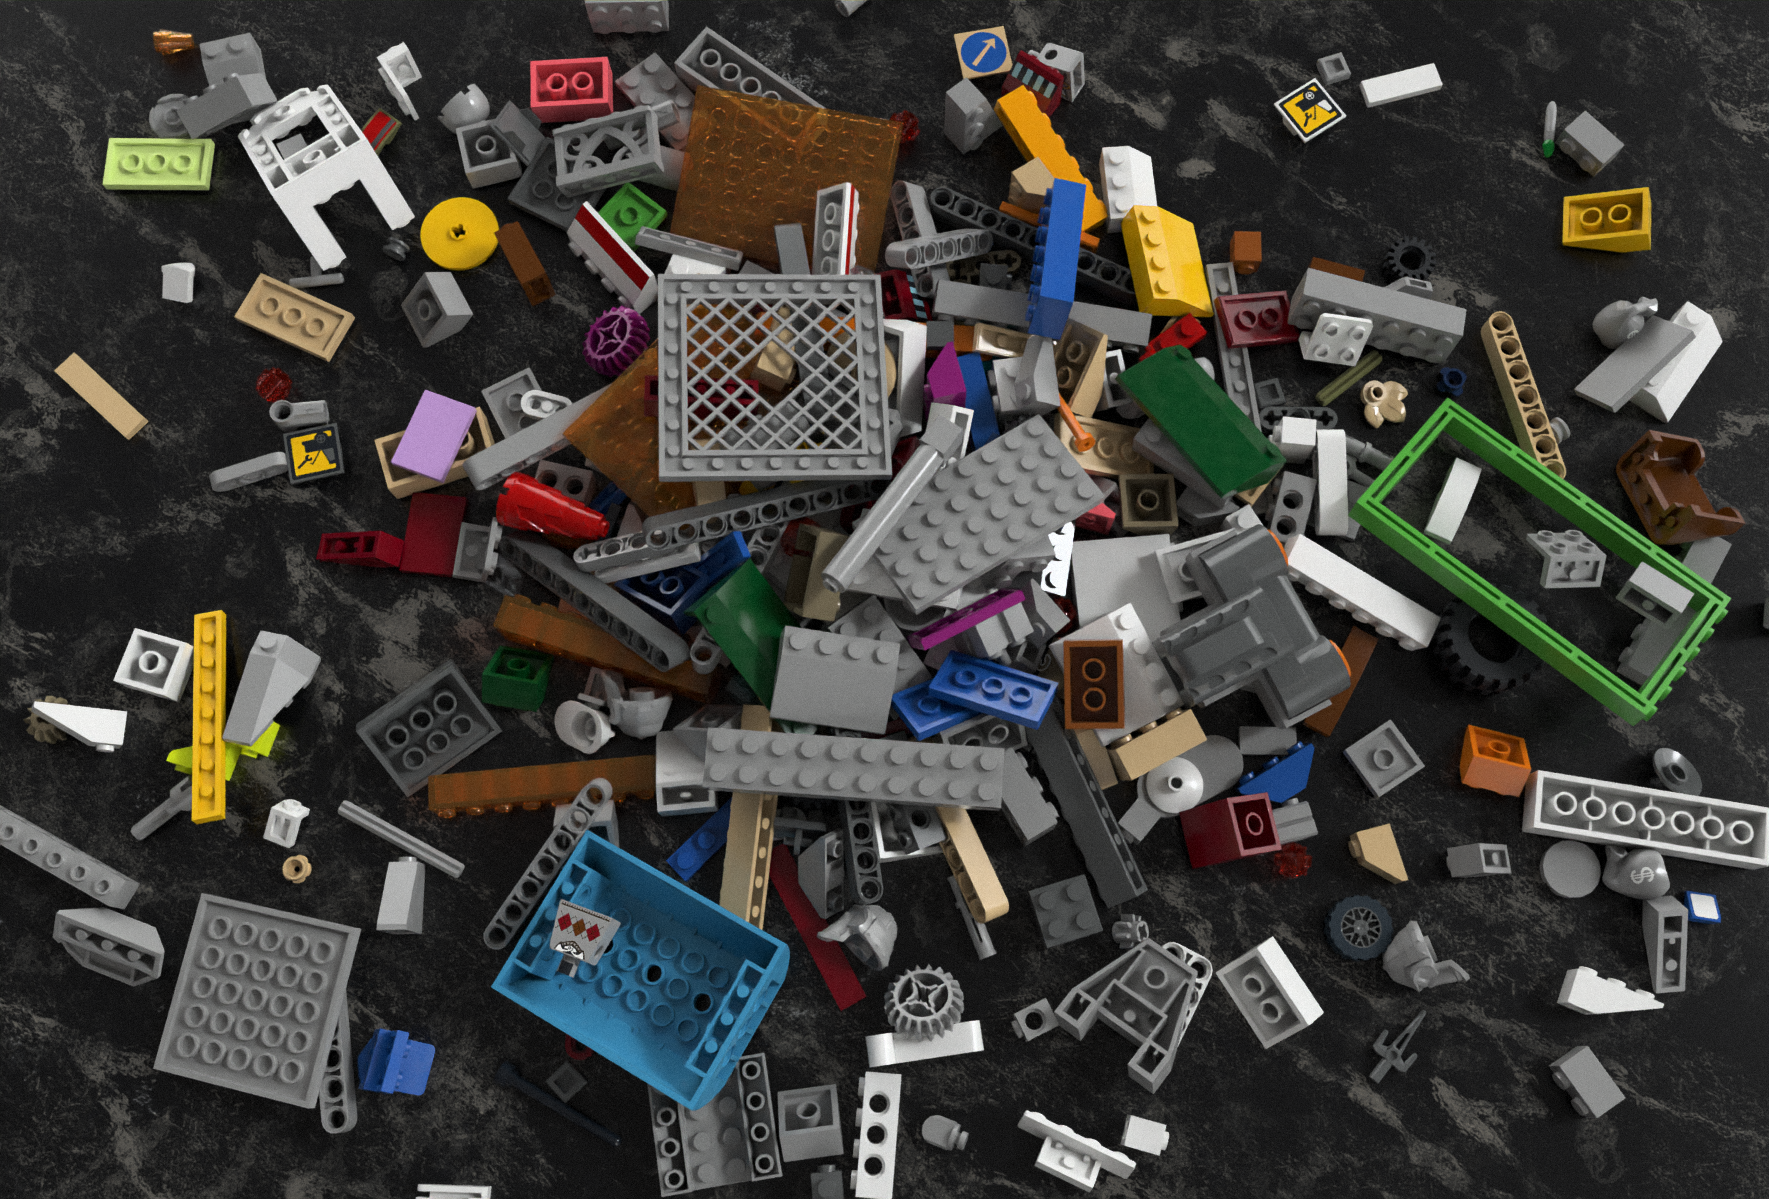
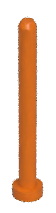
(1083, 440)

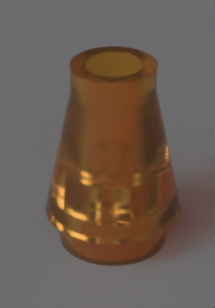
(172, 41)

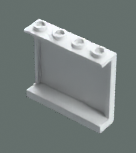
(1122, 572)

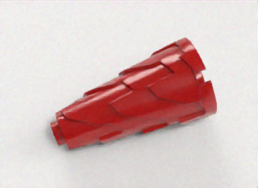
(546, 510)

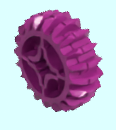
(615, 341)

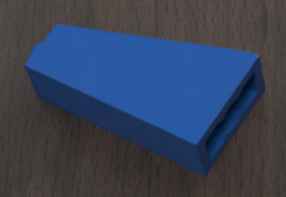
(978, 399)

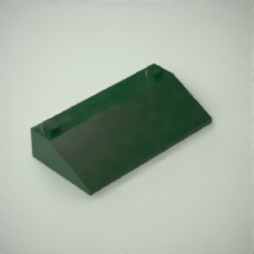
(1202, 421)
(747, 626)

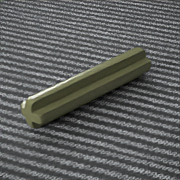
(1348, 378)

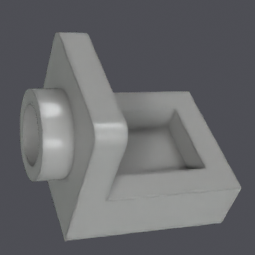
(594, 692)

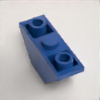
(1281, 776)

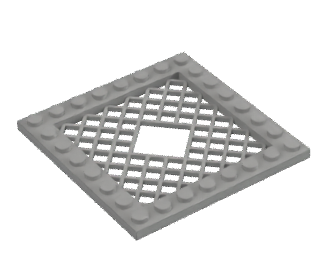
(789, 463)

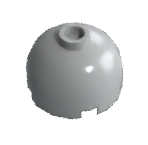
(465, 109)

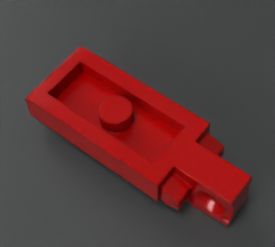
(1184, 332)

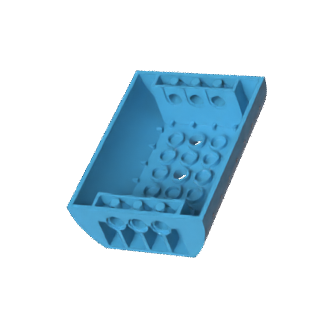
(614, 1006)

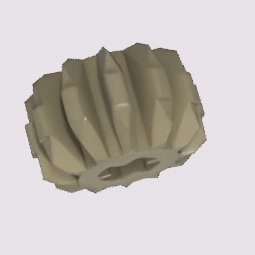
(43, 729)

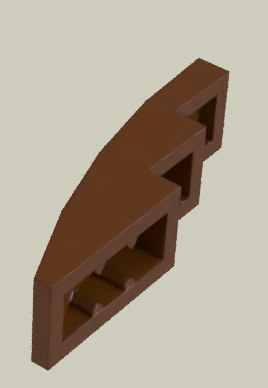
(1357, 651)

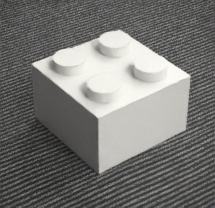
(156, 665)

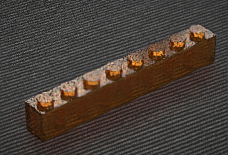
(539, 785)

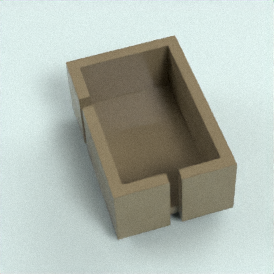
(804, 586)

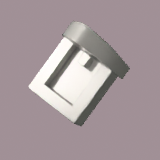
(178, 282)

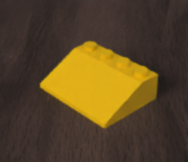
(1165, 263)

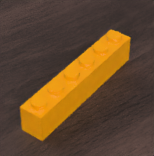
(1036, 138)

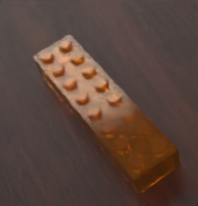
(590, 645)

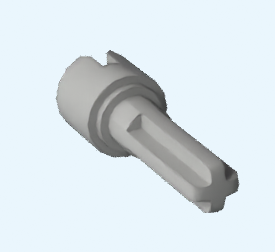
(179, 800)

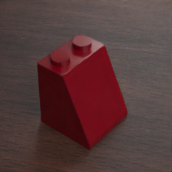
(1230, 830)

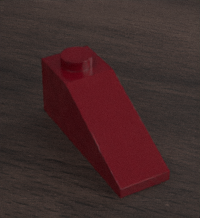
(361, 549)

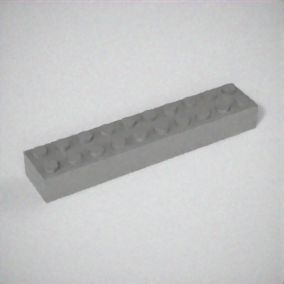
(853, 769)

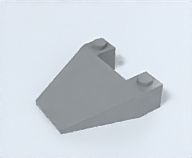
(1142, 999)

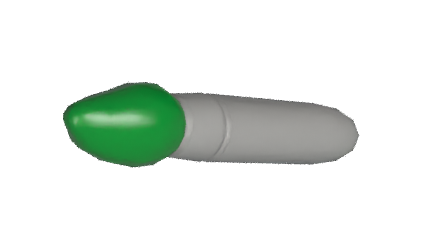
(1549, 129)

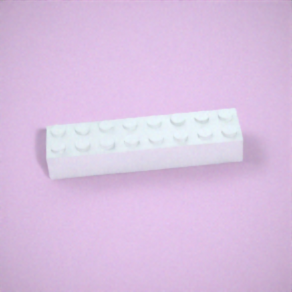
(1646, 818)

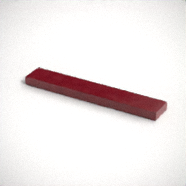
(826, 955)

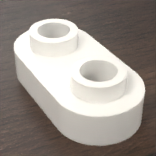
(549, 403)

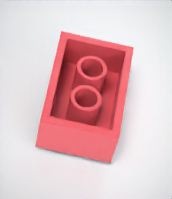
(571, 89)

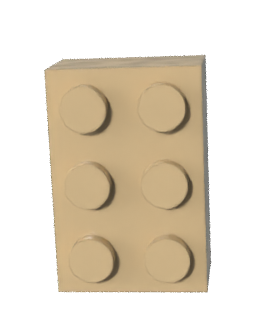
(1155, 744)

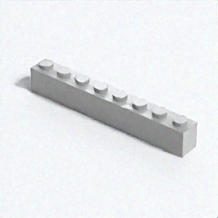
(1008, 309)

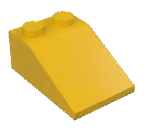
(1609, 220)

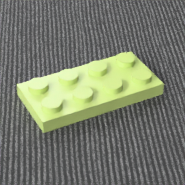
(158, 164)

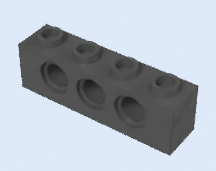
(928, 824)

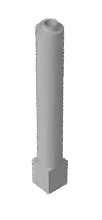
(934, 451)

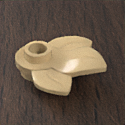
(1386, 404)

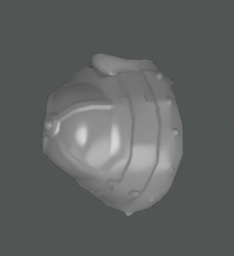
(635, 710)
(866, 932)
(1412, 961)

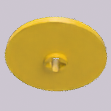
(452, 217)

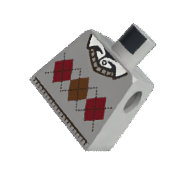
(580, 936)

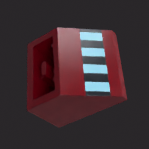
(1041, 80)
(901, 298)

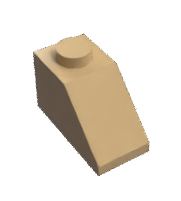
(1379, 853)

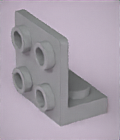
(1569, 559)

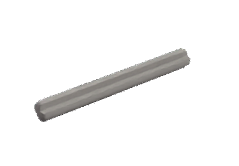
(401, 839)

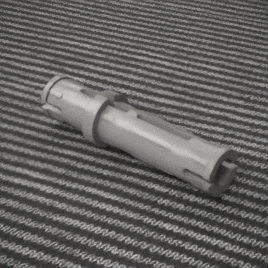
(983, 948)

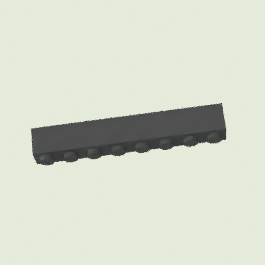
(1085, 808)

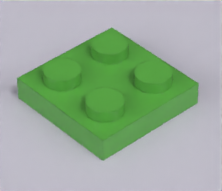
(629, 212)

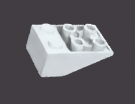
(680, 779)

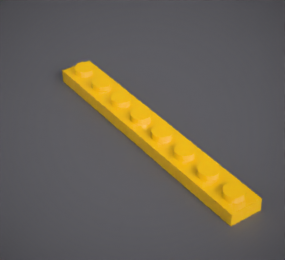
(209, 717)

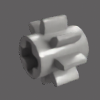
(1130, 931)

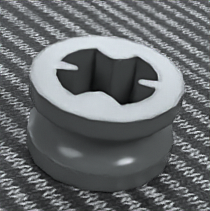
(396, 248)

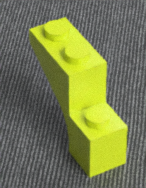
(183, 757)

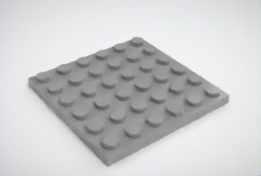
(257, 1000)

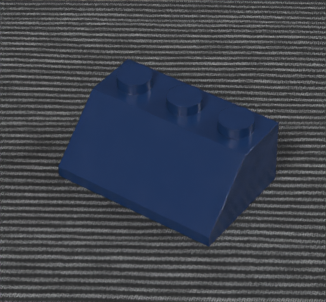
(666, 594)

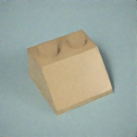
(1029, 186)

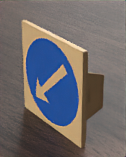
(983, 52)

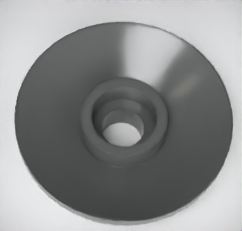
(1676, 772)

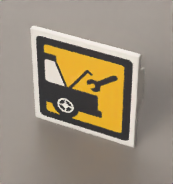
(1309, 111)

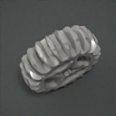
(917, 1017)

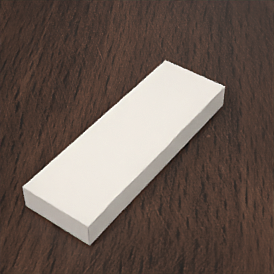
(1400, 85)

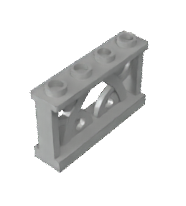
(590, 134)

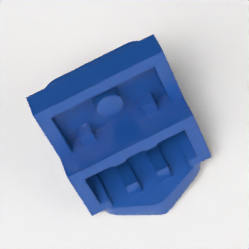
(394, 1063)

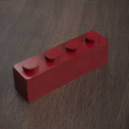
(651, 397)

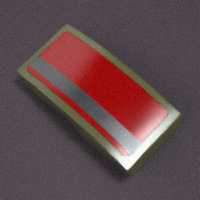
(380, 129)

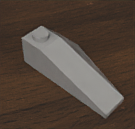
(270, 679)

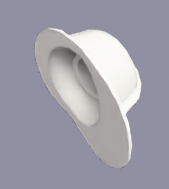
(582, 726)

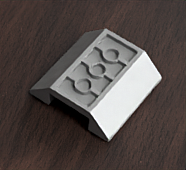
(724, 1140)

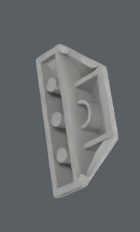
(111, 943)

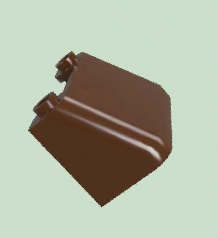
(1667, 494)

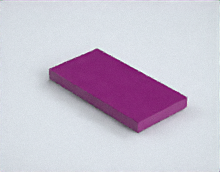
(965, 618)

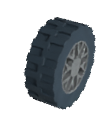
(1358, 928)

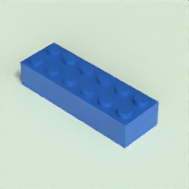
(1056, 259)

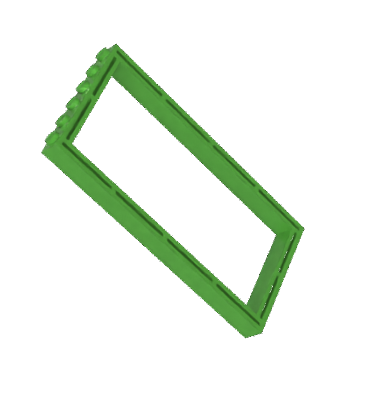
(1506, 613)

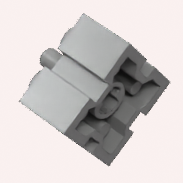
(994, 634)

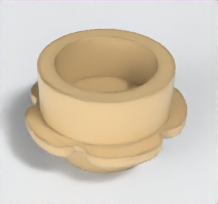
(290, 865)

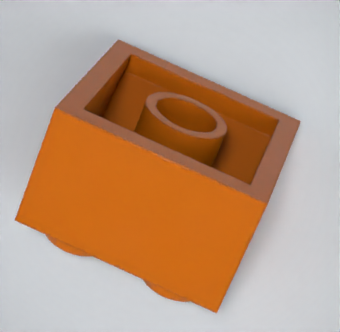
(1494, 761)

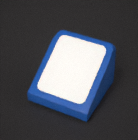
(1702, 907)

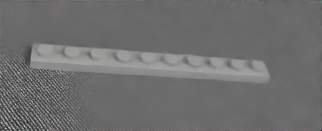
(1235, 362)

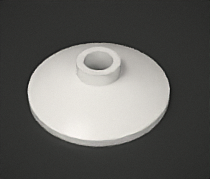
(1173, 799)

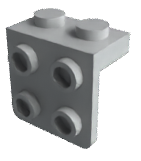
(475, 551)

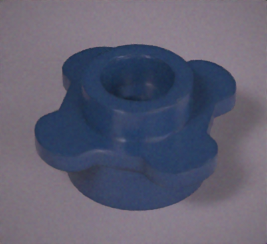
(1451, 374)

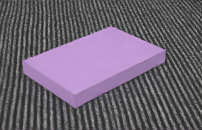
(434, 436)

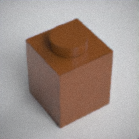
(1245, 251)

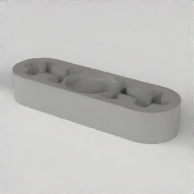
(249, 471)

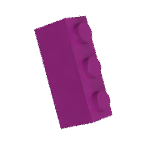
(944, 381)

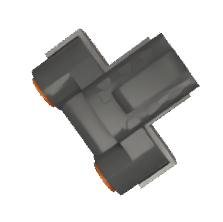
(1251, 633)

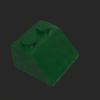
(516, 678)

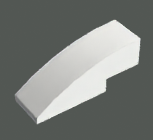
(1452, 500)

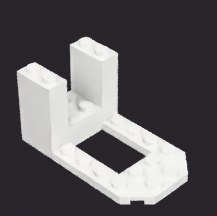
(320, 168)

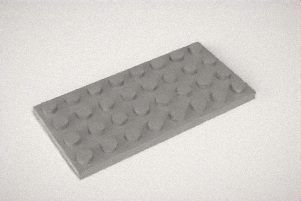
(984, 513)

